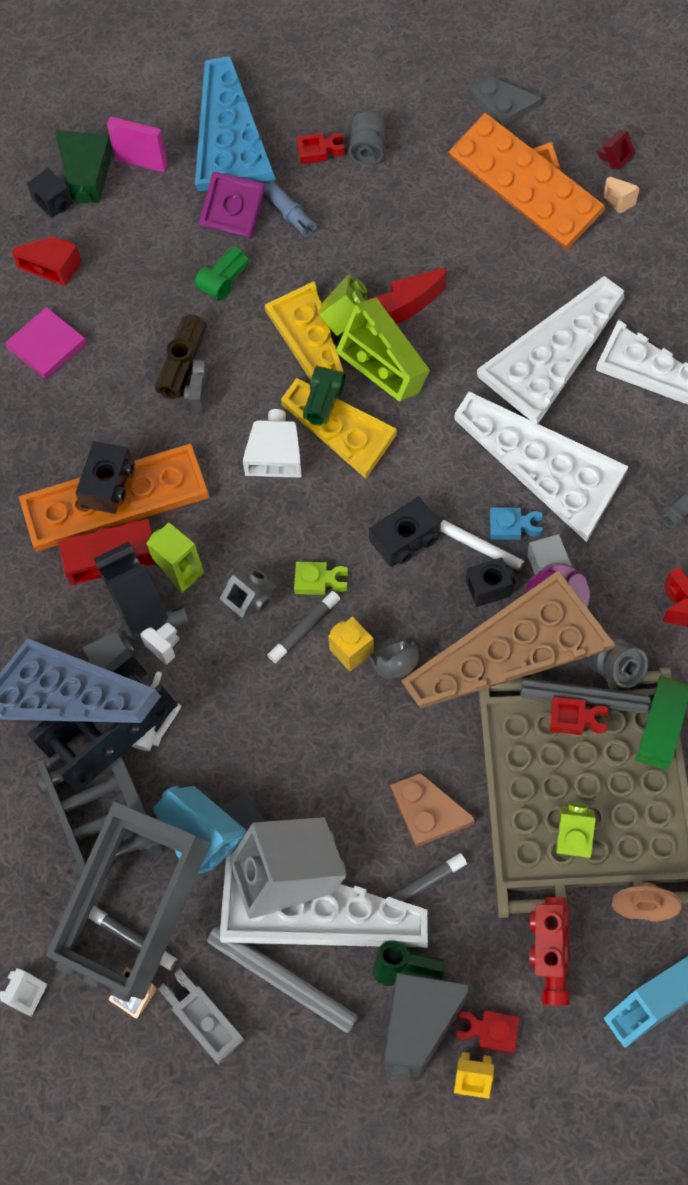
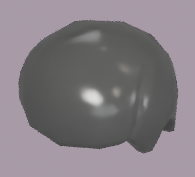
(395, 660)

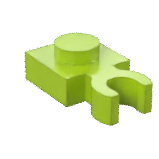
(314, 578)

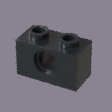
(102, 462)
(412, 518)

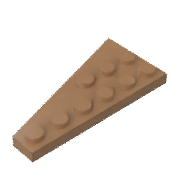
(524, 638)

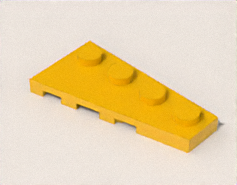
(303, 329)
(349, 432)

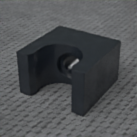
(131, 588)

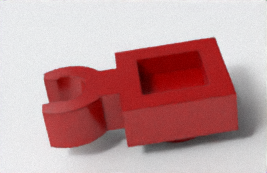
(315, 148)
(571, 717)
(496, 1031)

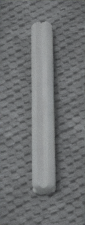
(286, 982)

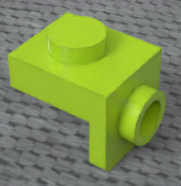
(576, 830)

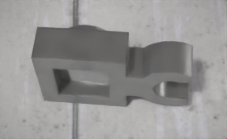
(196, 391)

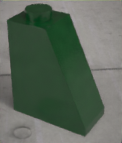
(85, 162)

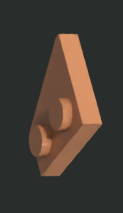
(428, 810)

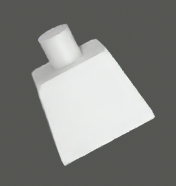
(273, 448)

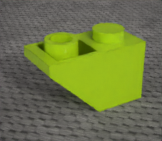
(341, 302)

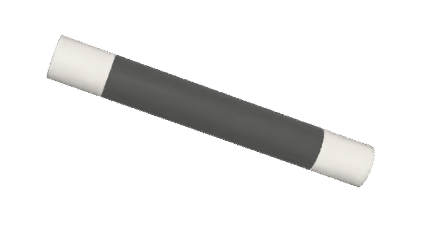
(303, 627)
(430, 878)
(126, 934)

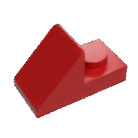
(677, 591)

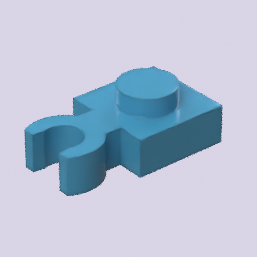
(508, 523)

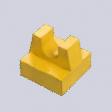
(474, 1077)

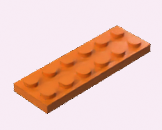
(526, 181)
(156, 486)

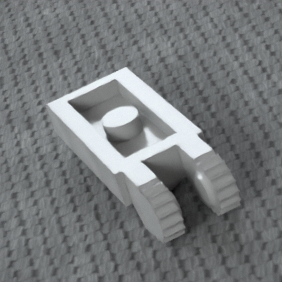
(203, 1019)

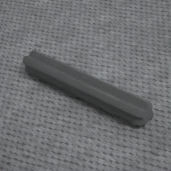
(594, 696)

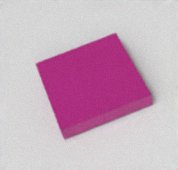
(137, 144)
(46, 343)

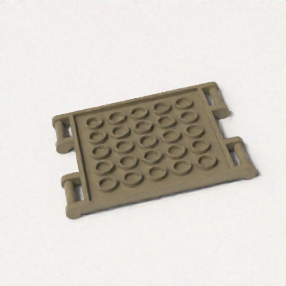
(536, 771)

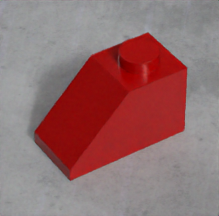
(49, 259)

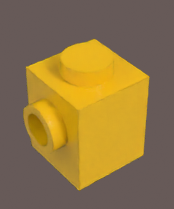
(350, 643)

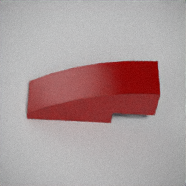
(412, 294)

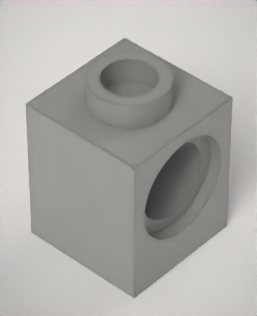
(546, 552)

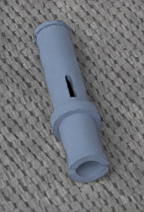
(291, 210)

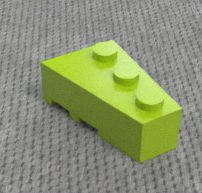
(382, 351)

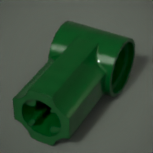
(324, 389)
(404, 963)

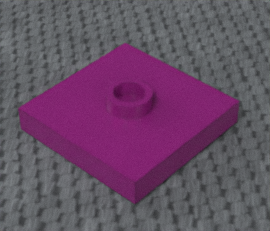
(232, 205)

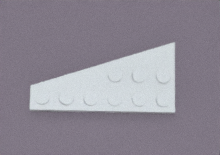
(556, 469)
(341, 918)

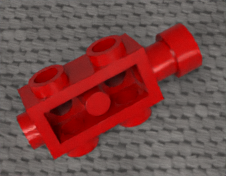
(548, 941)

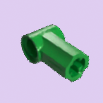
(218, 279)

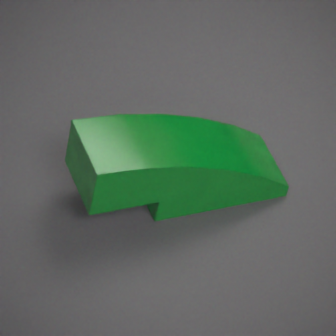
(663, 723)

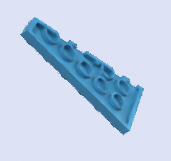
(227, 129)

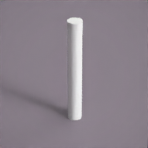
(481, 545)

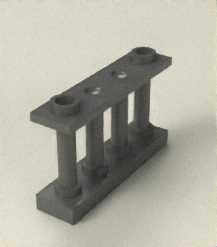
(117, 782)

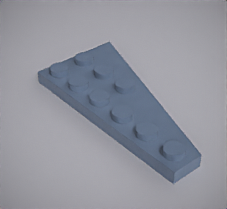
(60, 687)

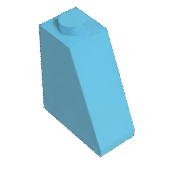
(198, 815)
(650, 1004)

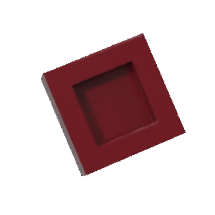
(617, 150)

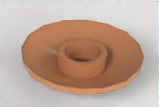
(659, 903)

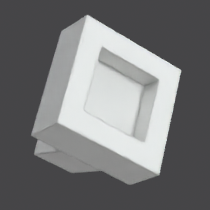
(161, 641)
(23, 992)

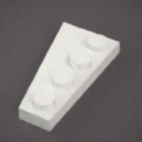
(642, 364)

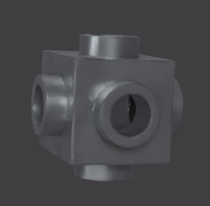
(248, 592)

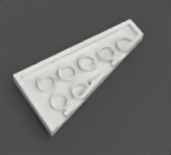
(542, 360)

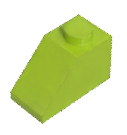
(175, 556)

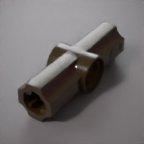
(176, 368)

